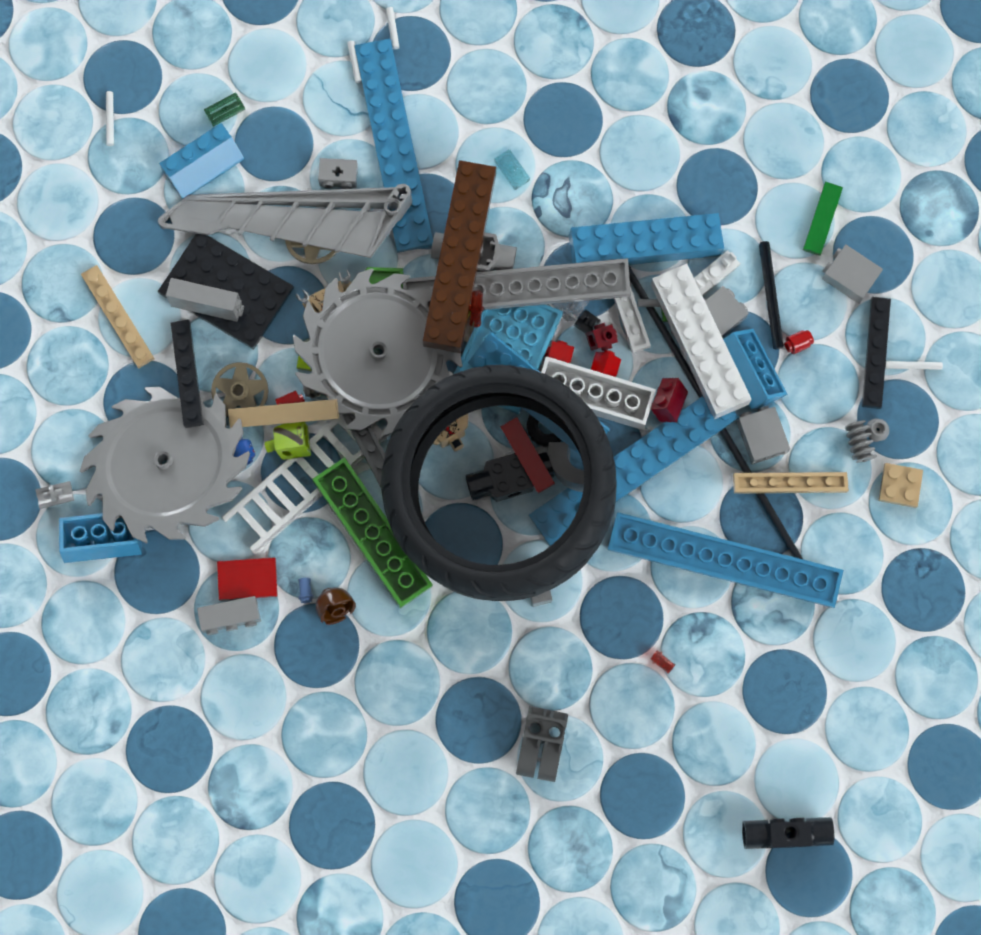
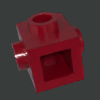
(602, 337)

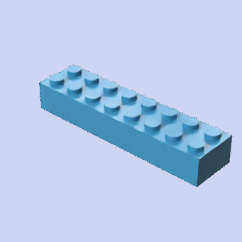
(649, 240)

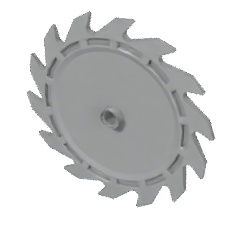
(344, 342)
(171, 493)

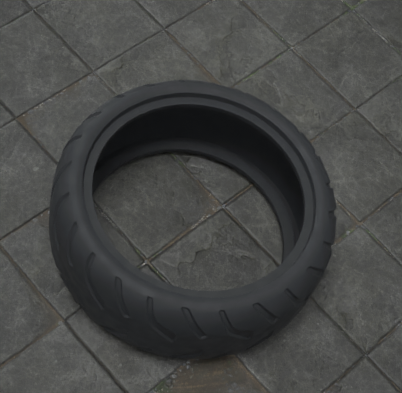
(477, 390)

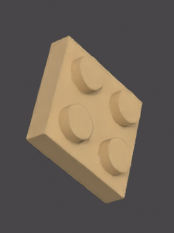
(900, 485)

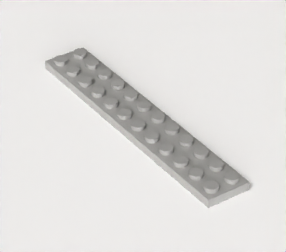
(546, 284)

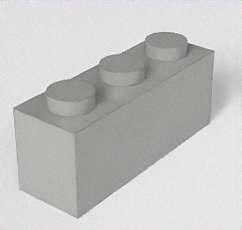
(229, 615)

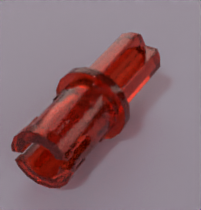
(476, 308)

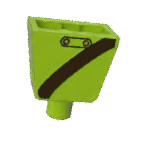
(290, 441)

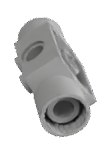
(492, 257)

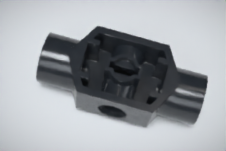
(503, 478)
(808, 833)

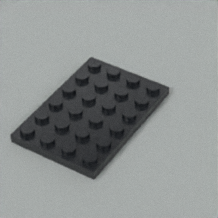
(220, 267)

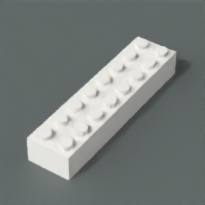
(700, 341)

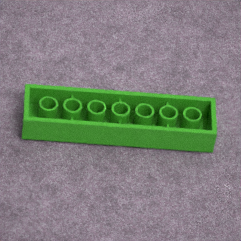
(371, 532)

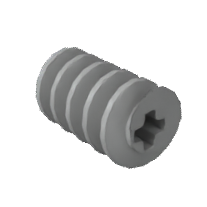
(859, 441)

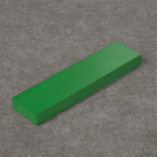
(822, 218)

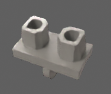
(54, 495)

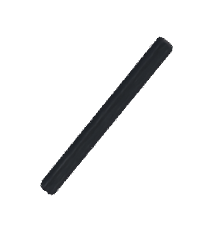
(771, 295)

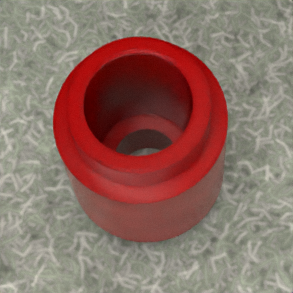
(799, 341)

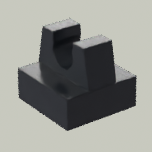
(587, 322)

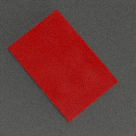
(247, 578)

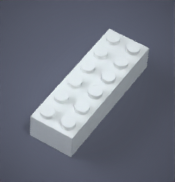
(605, 394)

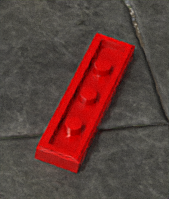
(527, 455)

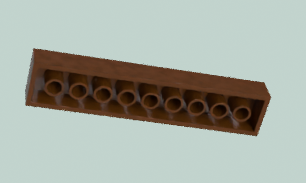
(459, 256)

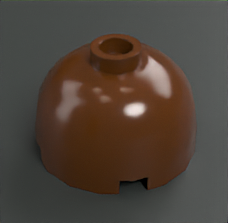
(333, 605)

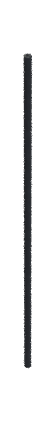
(724, 433)

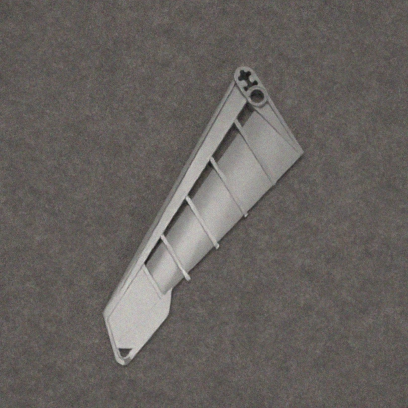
(326, 228)

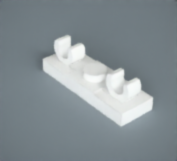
(716, 272)

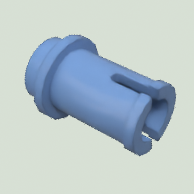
(305, 590)

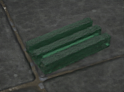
(227, 115)

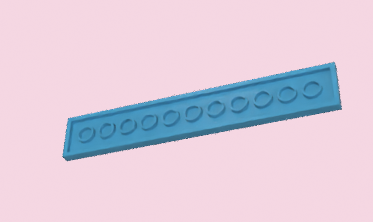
(393, 139)
(638, 463)
(725, 560)

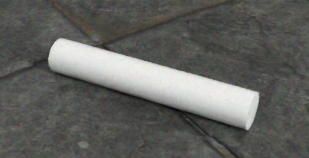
(392, 28)
(354, 61)

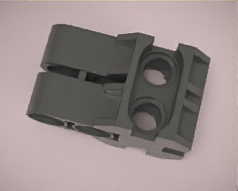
(551, 746)

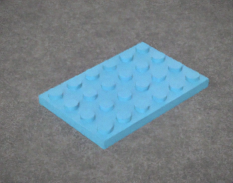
(522, 328)

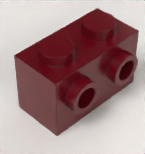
(669, 400)

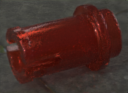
(662, 661)

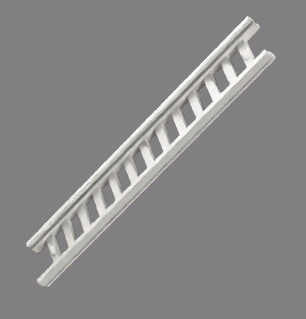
(309, 499)

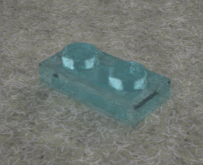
(512, 169)

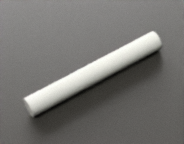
(109, 119)
(913, 365)

